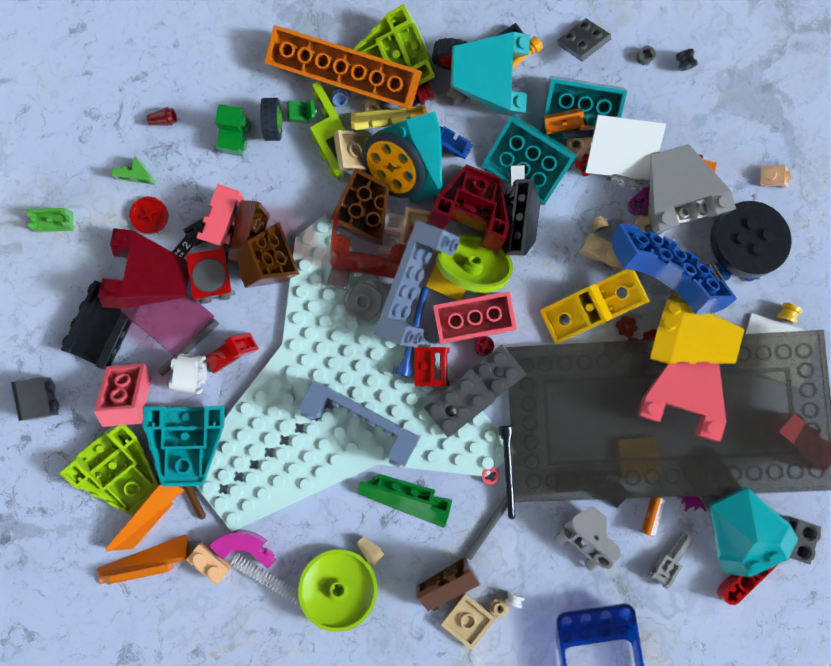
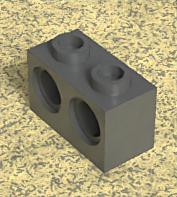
(807, 542)

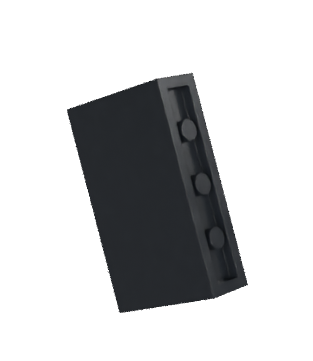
(96, 330)

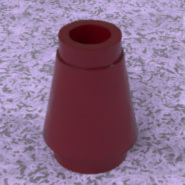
(162, 117)

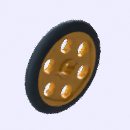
(393, 164)

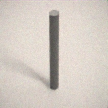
(195, 341)
(487, 529)

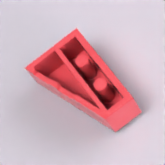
(221, 216)

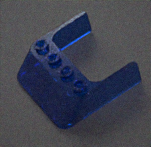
(598, 626)

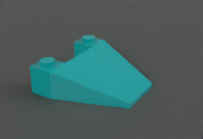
(485, 71)

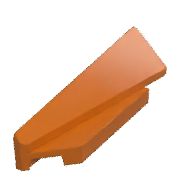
(145, 518)
(147, 562)

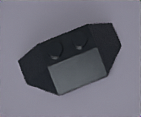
(523, 216)

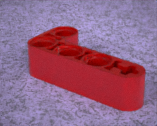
(743, 590)

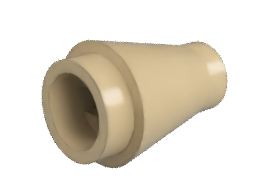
(370, 550)

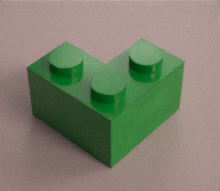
(232, 130)

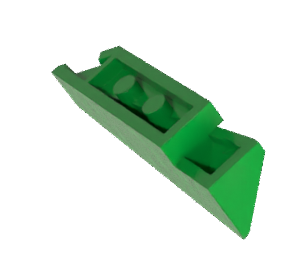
(408, 498)

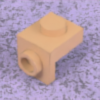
(775, 176)

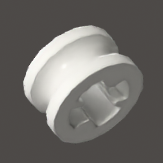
(514, 599)

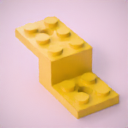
(594, 305)

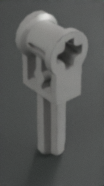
(668, 564)

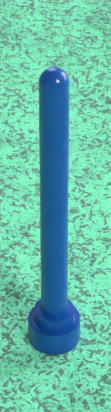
(404, 367)

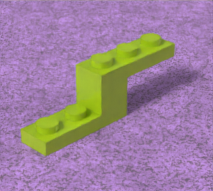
(323, 131)

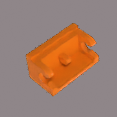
(564, 121)

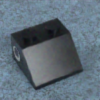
(35, 398)

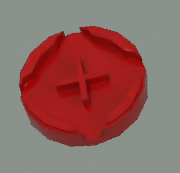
(148, 215)

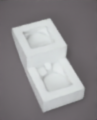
(391, 232)

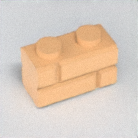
(209, 563)

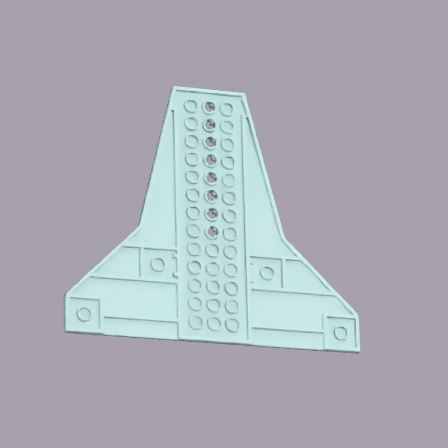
(349, 358)

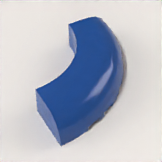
(673, 267)

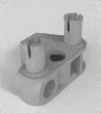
(592, 528)

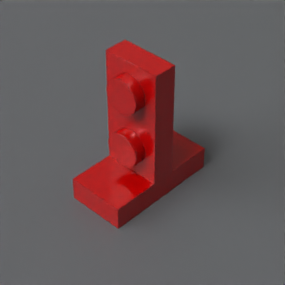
(231, 351)

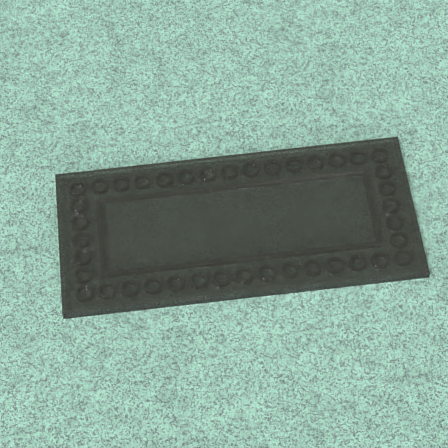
(585, 442)

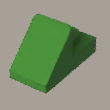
(137, 173)

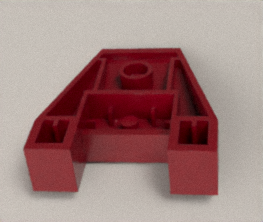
(475, 201)
(149, 275)

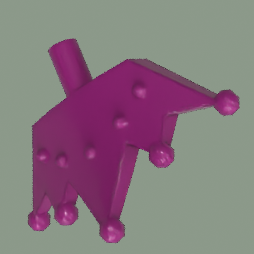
(691, 501)

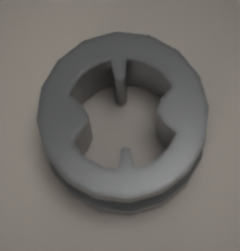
(640, 56)

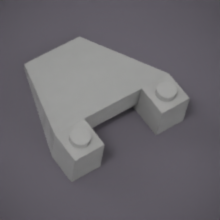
(683, 178)

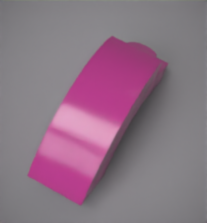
(244, 541)

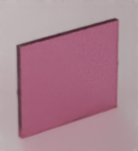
(171, 321)

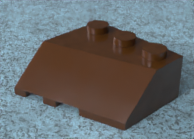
(447, 584)

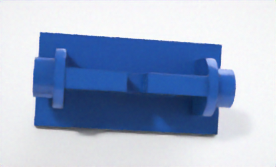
(460, 147)

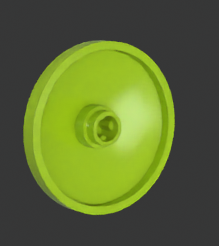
(475, 266)
(337, 590)

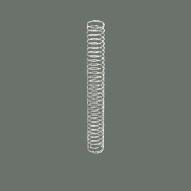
(235, 559)

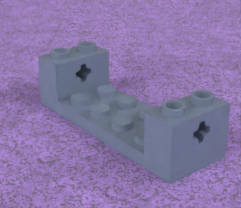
(411, 271)
(320, 394)

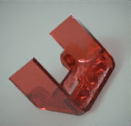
(344, 259)

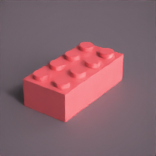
(474, 318)

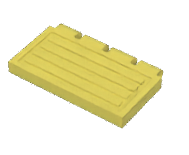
(384, 117)

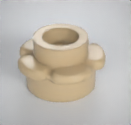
(371, 104)
(599, 224)
(495, 604)

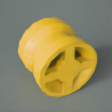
(789, 313)

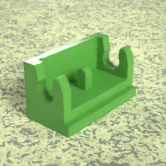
(50, 219)

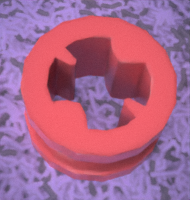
(488, 480)

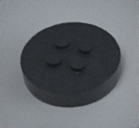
(751, 240)

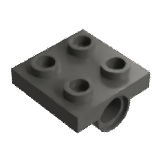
(584, 39)

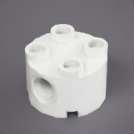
(188, 373)

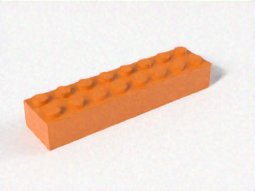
(343, 67)

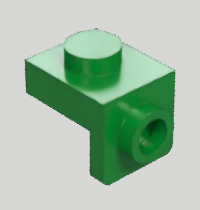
(301, 111)

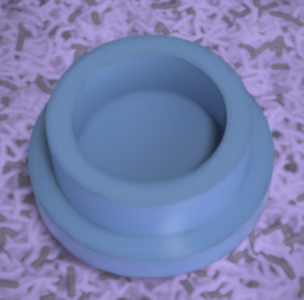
(339, 97)

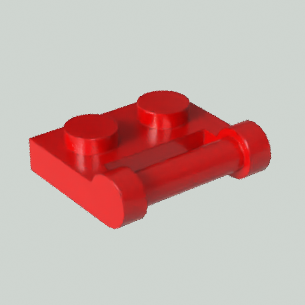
(425, 366)

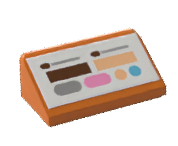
(653, 516)

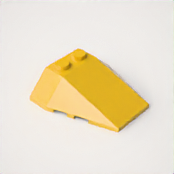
(695, 337)

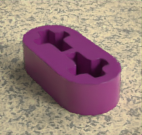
(640, 196)

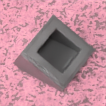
(338, 279)

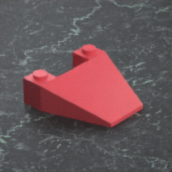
(689, 388)

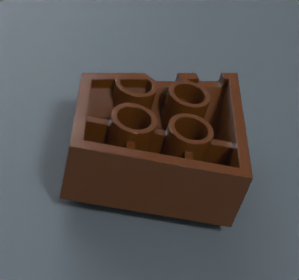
(363, 207)
(250, 222)
(267, 259)

